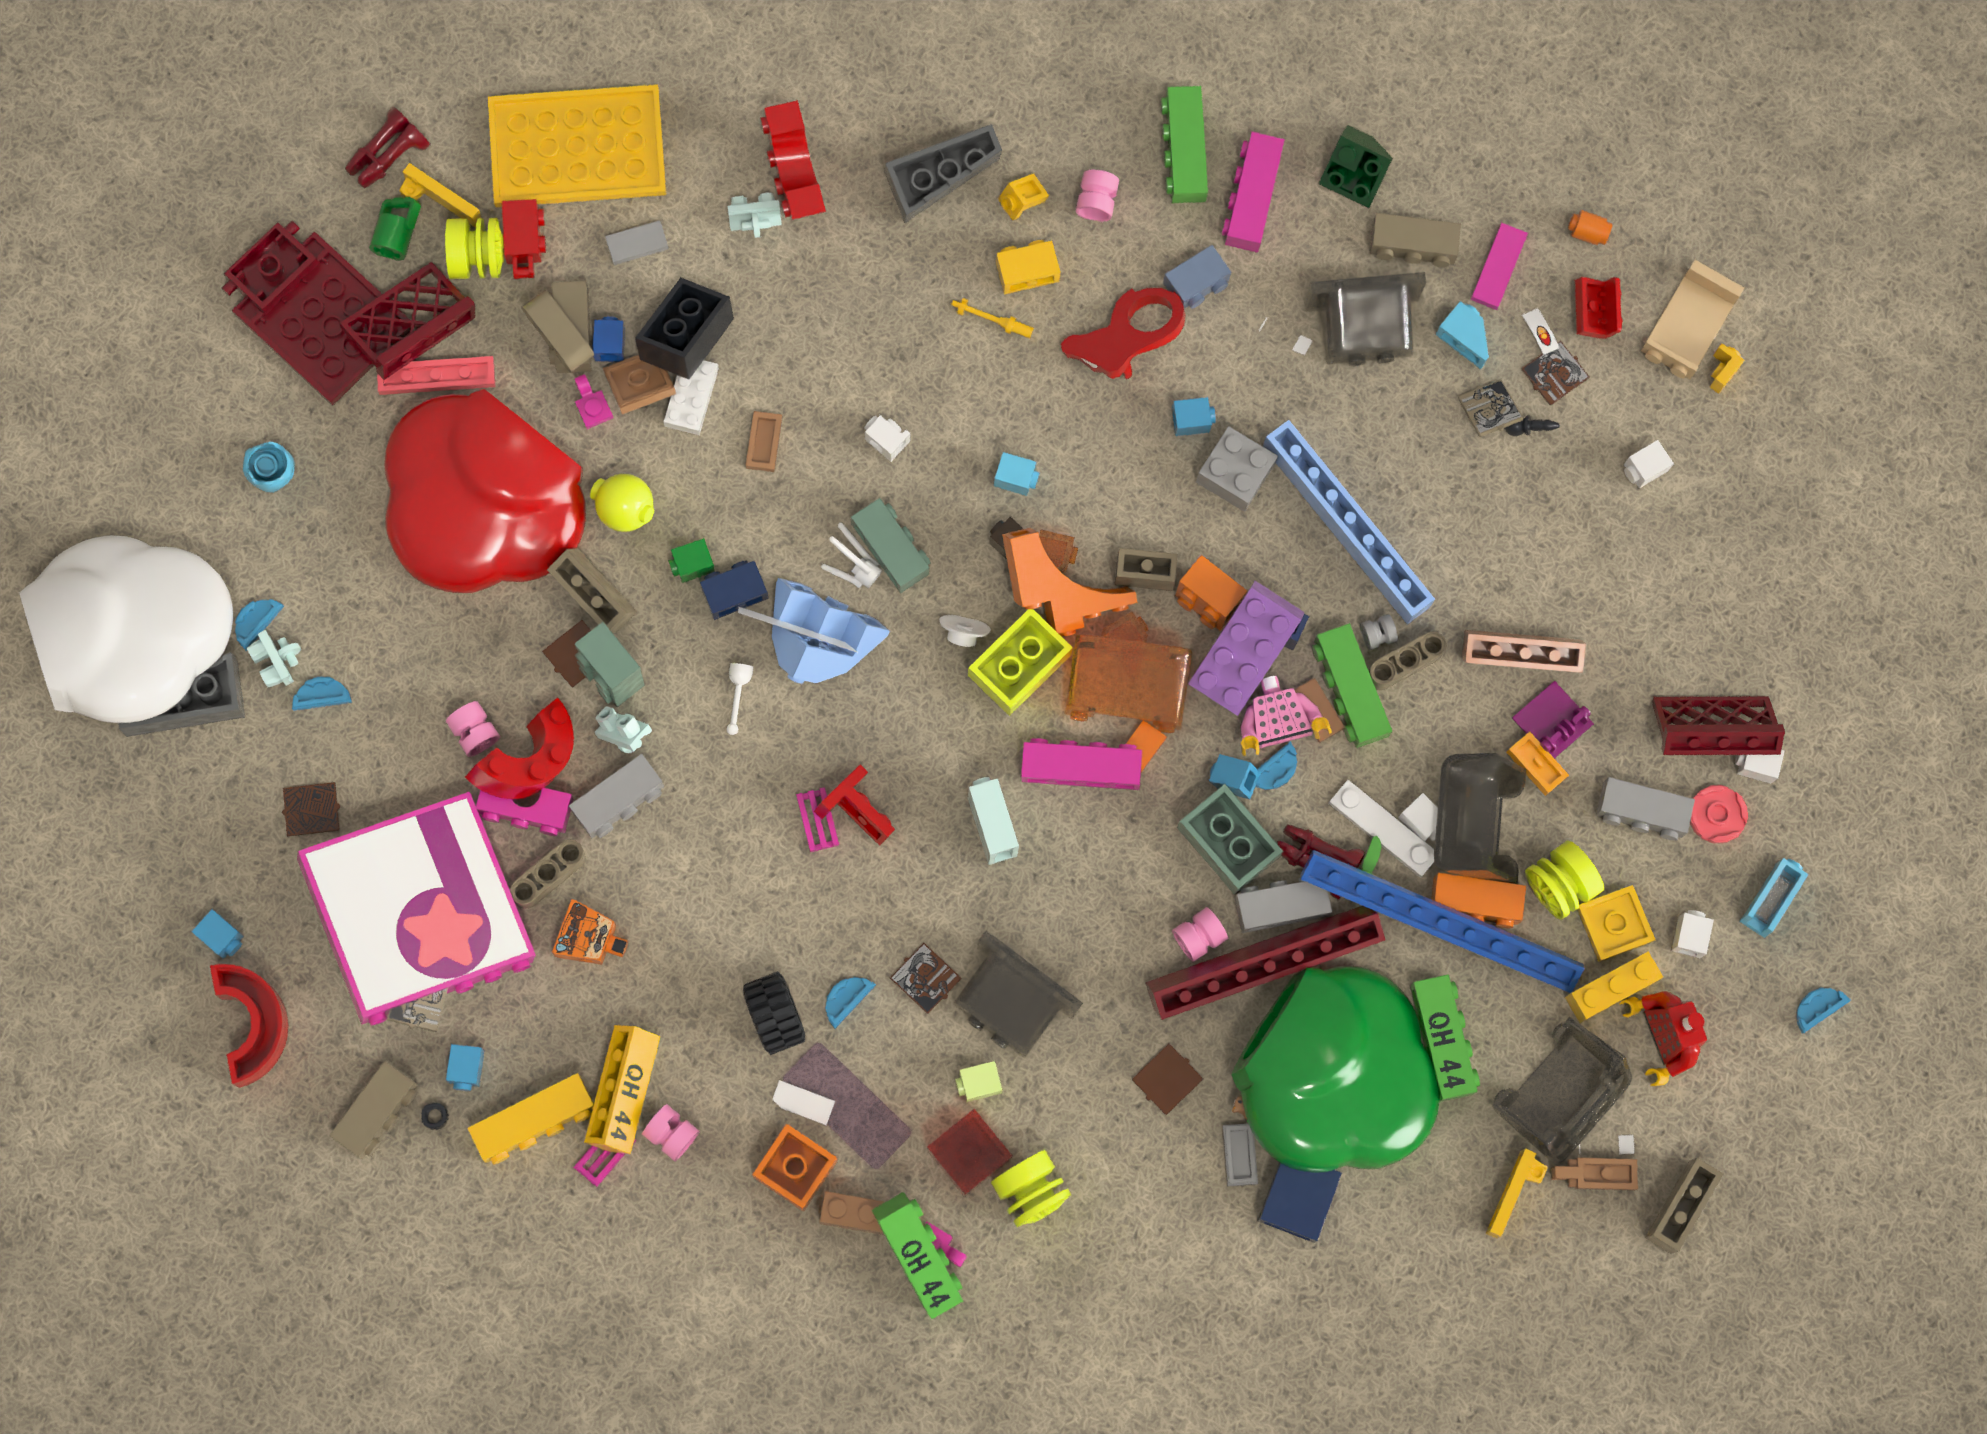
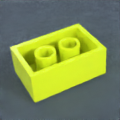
(1020, 661)

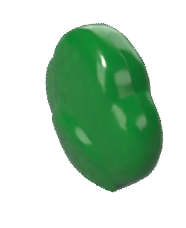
(1338, 1073)

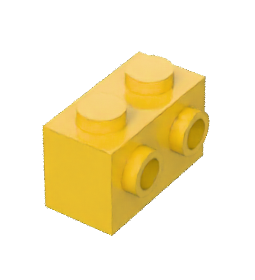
(1027, 266)

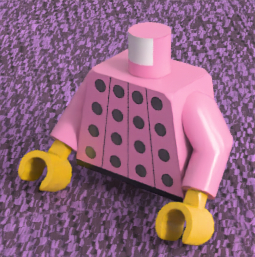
(1279, 717)

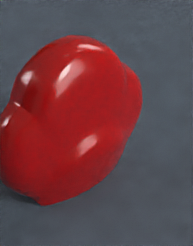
(478, 495)

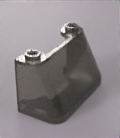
(1471, 815)
(1566, 1092)

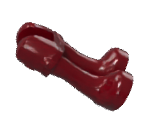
(377, 168)
(1309, 841)

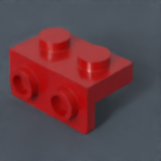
(1598, 307)

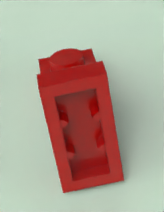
(857, 807)

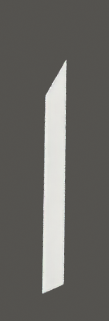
(795, 628)

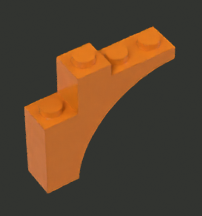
(1039, 581)

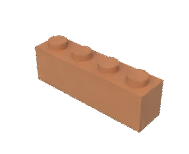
(1523, 651)

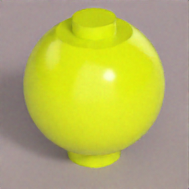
(623, 502)

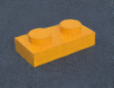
(1539, 764)

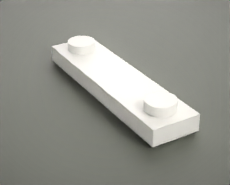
(1378, 822)

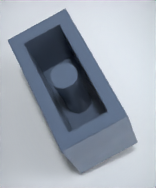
(1198, 277)

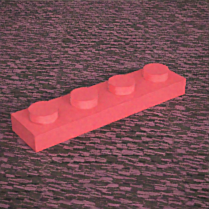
(440, 376)

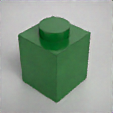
(691, 561)

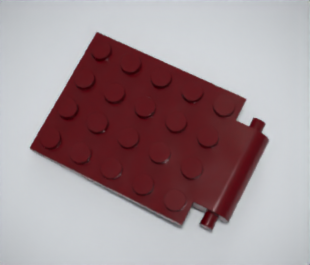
(296, 307)

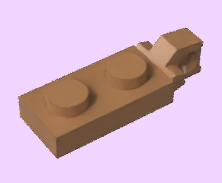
(1598, 1173)

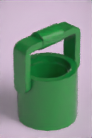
(394, 232)

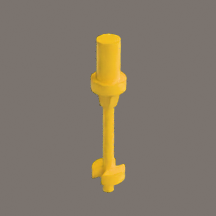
(1009, 324)

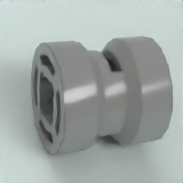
(1378, 632)

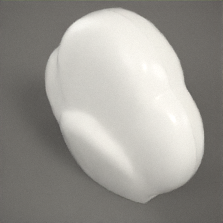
(125, 626)

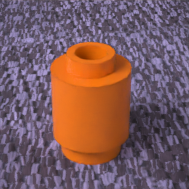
(1590, 227)

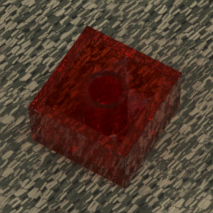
(969, 1153)

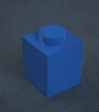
(609, 339)

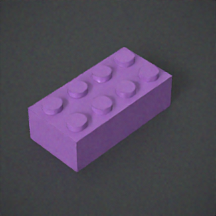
(1246, 648)

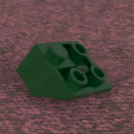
(1356, 167)

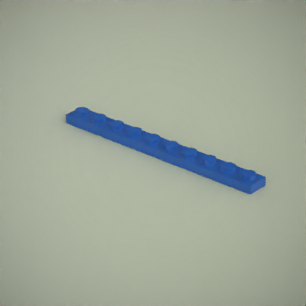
(1442, 921)

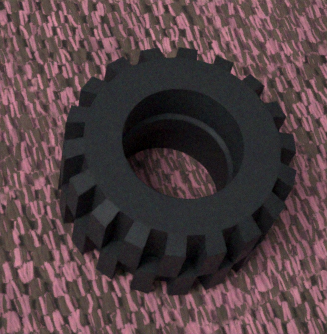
(774, 1013)

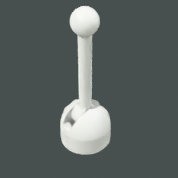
(739, 675)

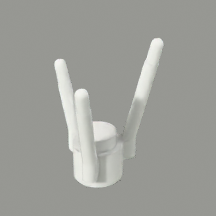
(865, 570)

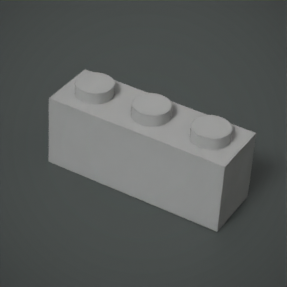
(617, 797)
(1645, 808)
(1281, 905)

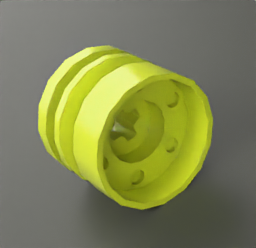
(473, 248)
(1564, 879)
(1031, 1189)

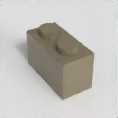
(1146, 569)

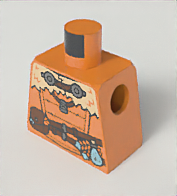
(587, 936)

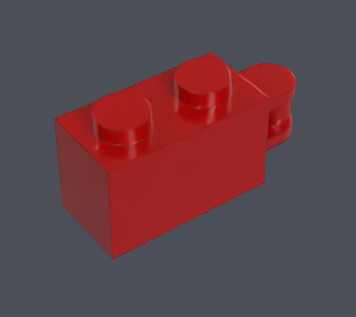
(522, 235)

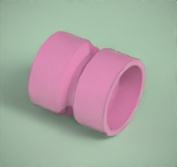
(1097, 195)
(472, 728)
(1203, 932)
(670, 1132)

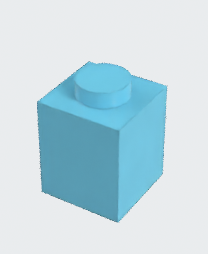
(1016, 474)

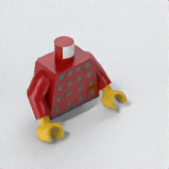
(1675, 1029)

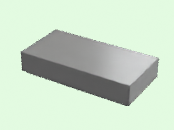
(636, 242)
(1240, 1155)

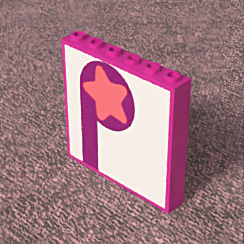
(416, 907)

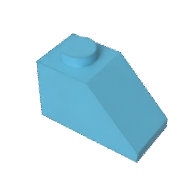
(1465, 333)

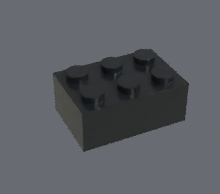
(684, 328)

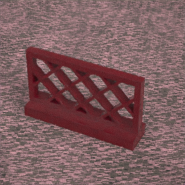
(418, 341)
(1715, 736)

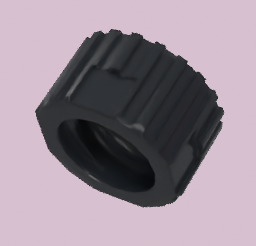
(441, 1123)

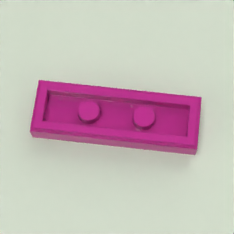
(1499, 266)

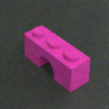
(548, 813)

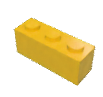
(1614, 987)

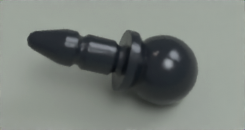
(1527, 424)

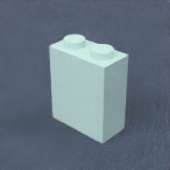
(992, 820)

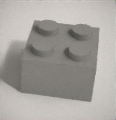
(1236, 469)

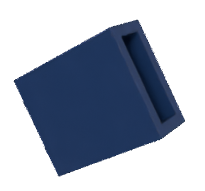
(1299, 1201)

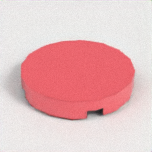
(1710, 817)

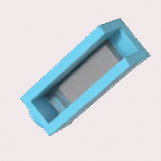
(1774, 897)

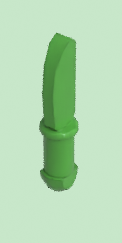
(1372, 855)

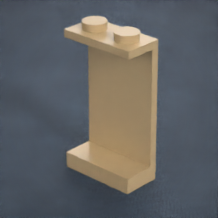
(1691, 320)

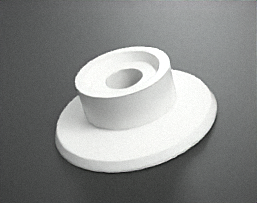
(963, 630)

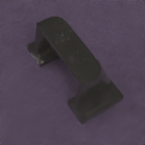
(1366, 316)
(1012, 998)

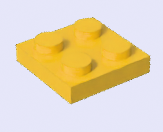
(1615, 923)

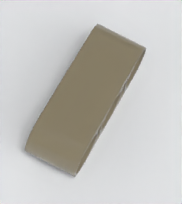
(557, 331)
(1416, 651)
(554, 860)

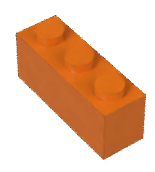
(1481, 898)

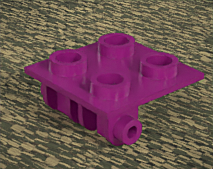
(1554, 719)

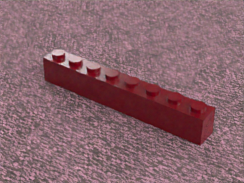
(1265, 961)

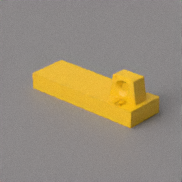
(419, 183)
(1524, 1169)

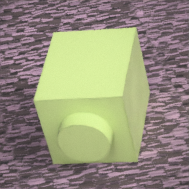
(979, 1082)

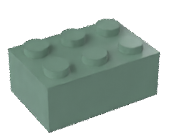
(609, 664)
(1229, 839)

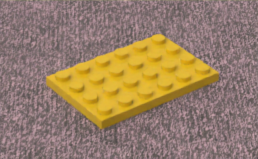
(577, 145)

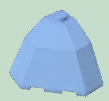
(811, 658)

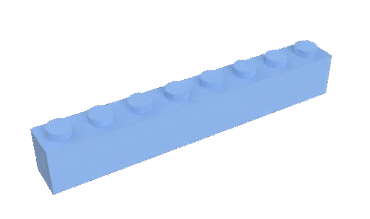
(1348, 522)

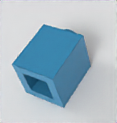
(1192, 416)
(1237, 774)
(218, 934)
(465, 1067)

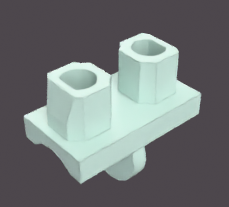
(755, 215)
(266, 648)
(621, 730)

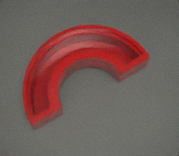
(792, 161)
(523, 777)
(268, 1022)

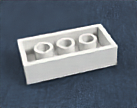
(692, 396)

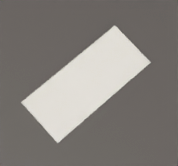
(803, 1102)

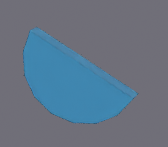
(255, 619)
(320, 693)
(1278, 768)
(845, 997)
(1818, 1006)

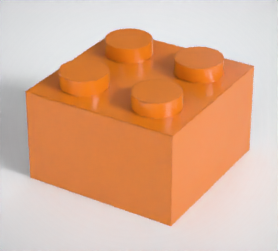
(1209, 593)
(795, 1167)

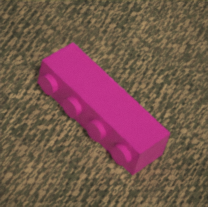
(1254, 191)
(1081, 765)

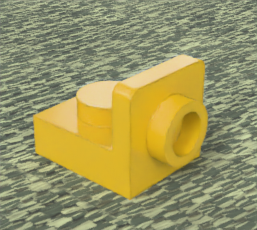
(1022, 195)
(1729, 365)

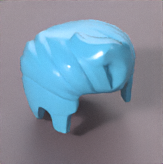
(264, 462)

